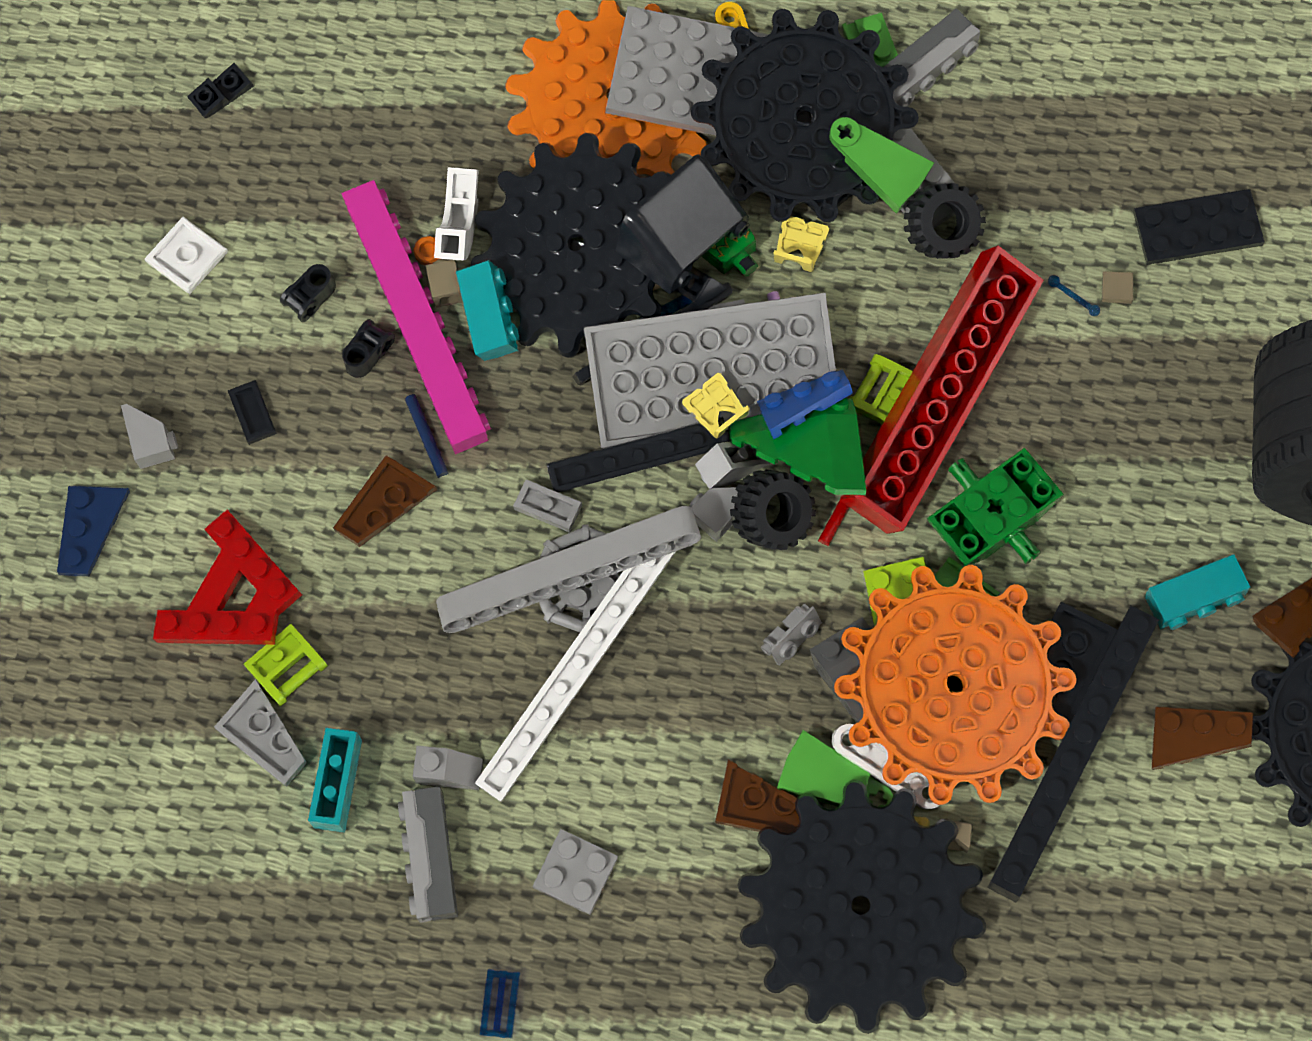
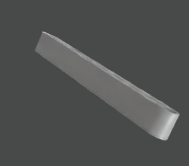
(568, 569)

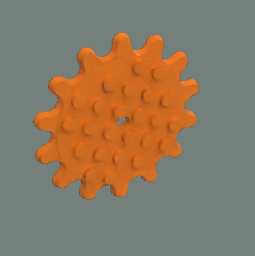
(570, 93)
(1002, 674)

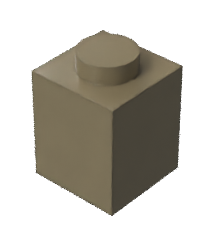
(444, 282)

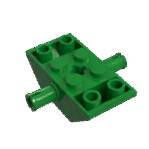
(1014, 488)

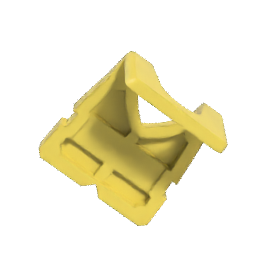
(803, 237)
(712, 399)

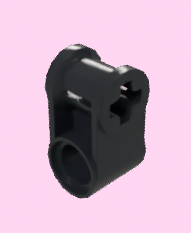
(307, 293)
(369, 344)

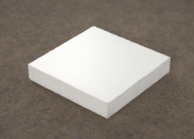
(186, 255)

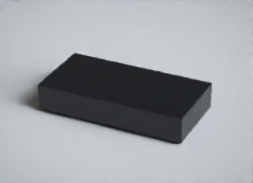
(252, 412)

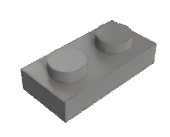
(547, 505)

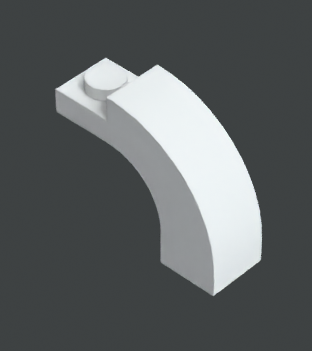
(457, 229)

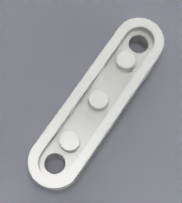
(873, 758)

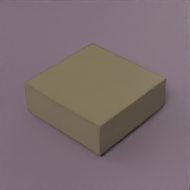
(1117, 287)

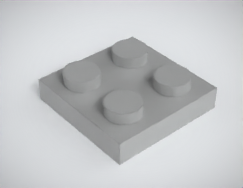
(575, 871)

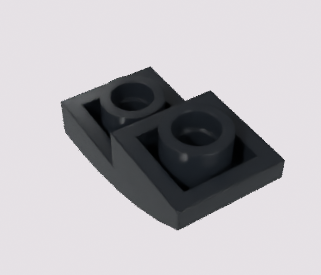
(216, 94)

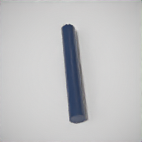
(426, 435)

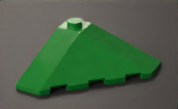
(820, 447)

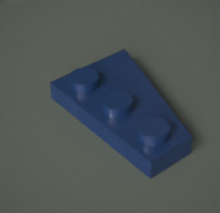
(86, 524)

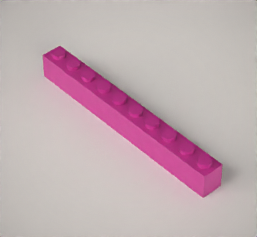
(415, 317)

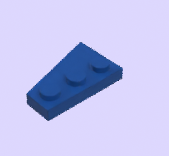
(794, 404)

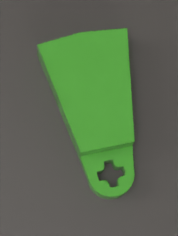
(881, 163)
(823, 773)

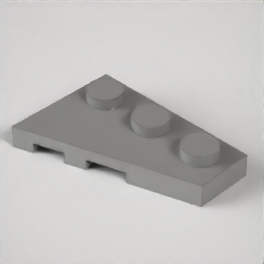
(261, 735)

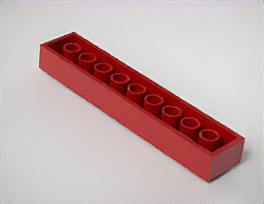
(943, 388)

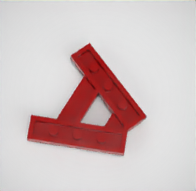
(204, 618)

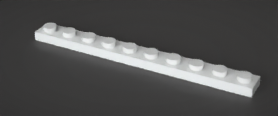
(569, 677)

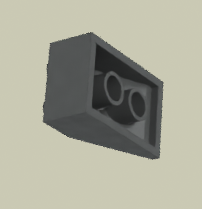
(834, 660)

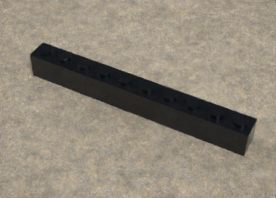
(1072, 754)

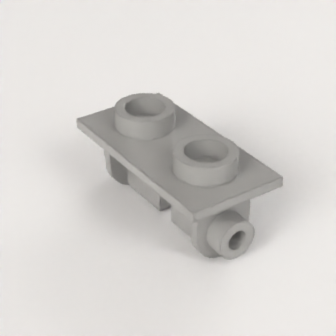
(802, 624)

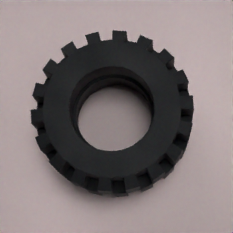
(967, 221)
(793, 515)

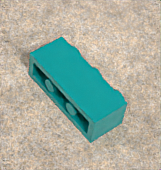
(488, 310)
(1198, 592)
(335, 780)

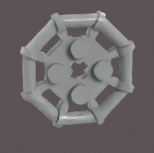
(581, 598)

